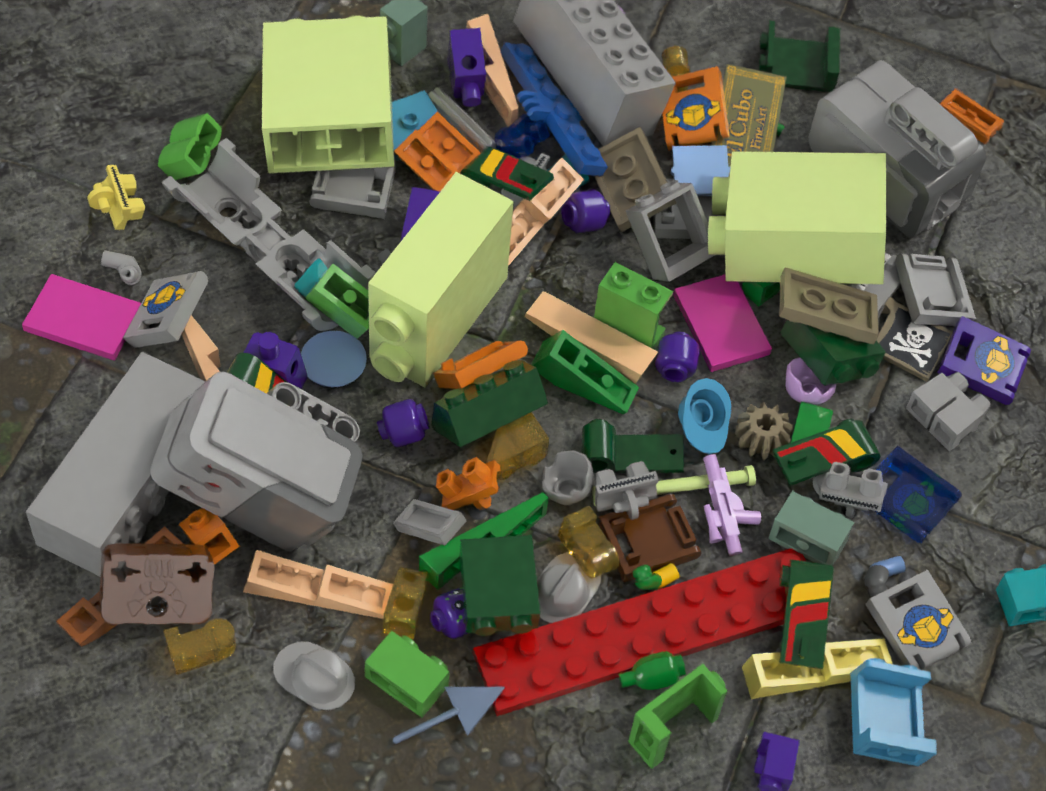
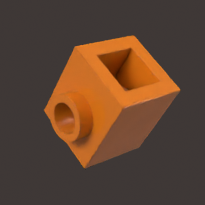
(210, 531)

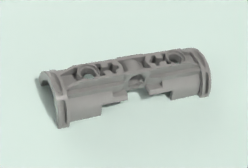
(235, 185)

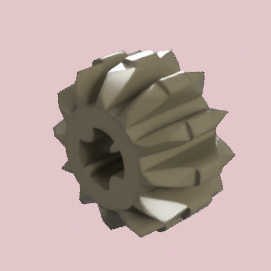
(763, 429)

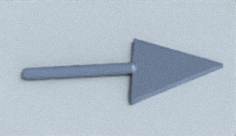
(468, 704)

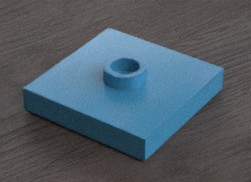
(410, 115)

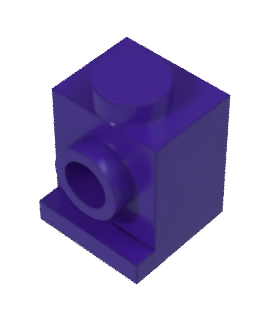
(776, 762)

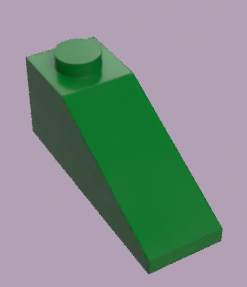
(582, 372)

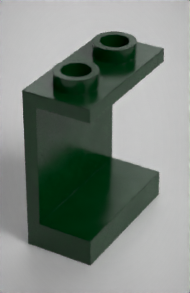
(802, 62)

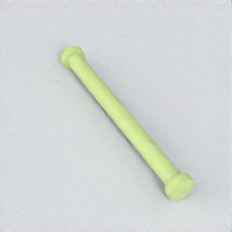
(701, 482)

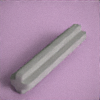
(461, 120)

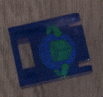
(917, 497)

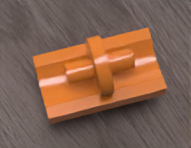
(473, 486)

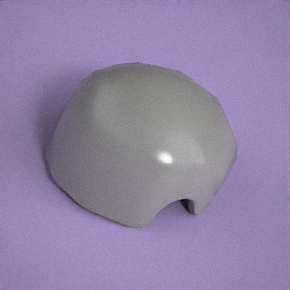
(568, 478)

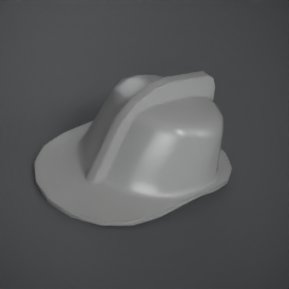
(564, 589)
(314, 675)

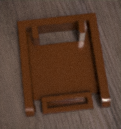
(653, 537)

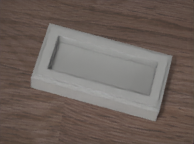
(429, 522)

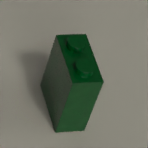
(831, 355)
(499, 584)

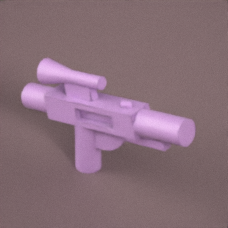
(727, 508)

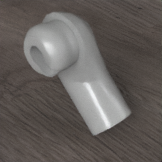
(125, 264)

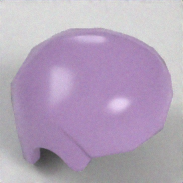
(805, 386)

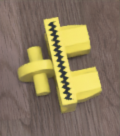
(112, 198)

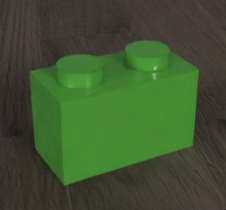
(341, 300)
(407, 673)

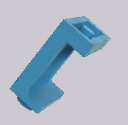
(889, 712)

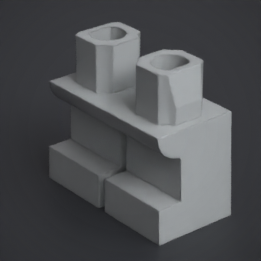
(947, 409)

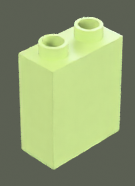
(327, 94)
(801, 214)
(438, 280)

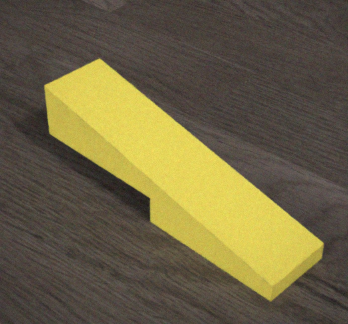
(769, 677)

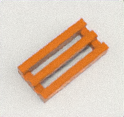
(968, 117)

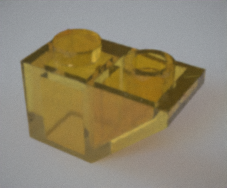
(518, 445)

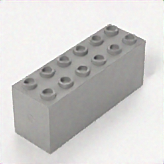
(598, 63)
(105, 481)

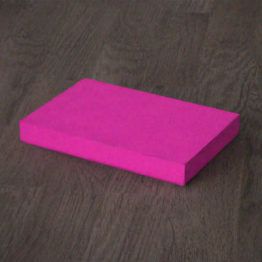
(81, 317)
(722, 322)

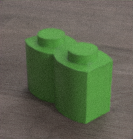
(190, 146)

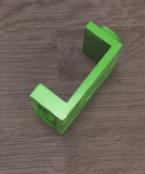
(632, 304)
(648, 731)

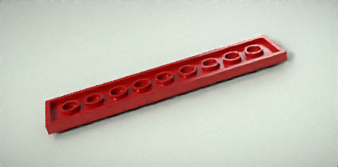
(614, 637)

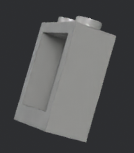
(694, 220)

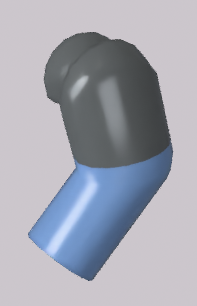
(879, 573)

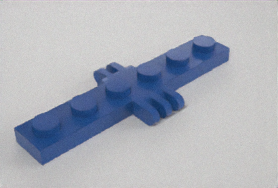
(543, 102)

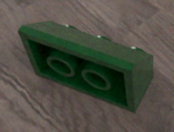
(489, 403)

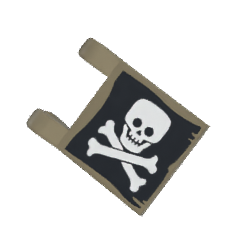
(911, 345)

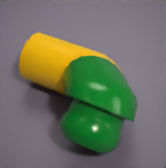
(653, 581)

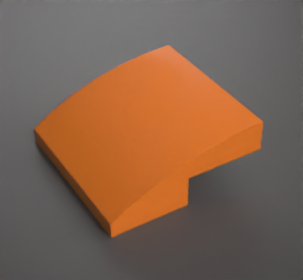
(436, 152)

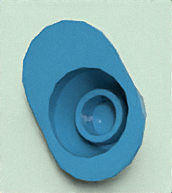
(706, 415)

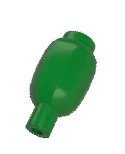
(654, 671)

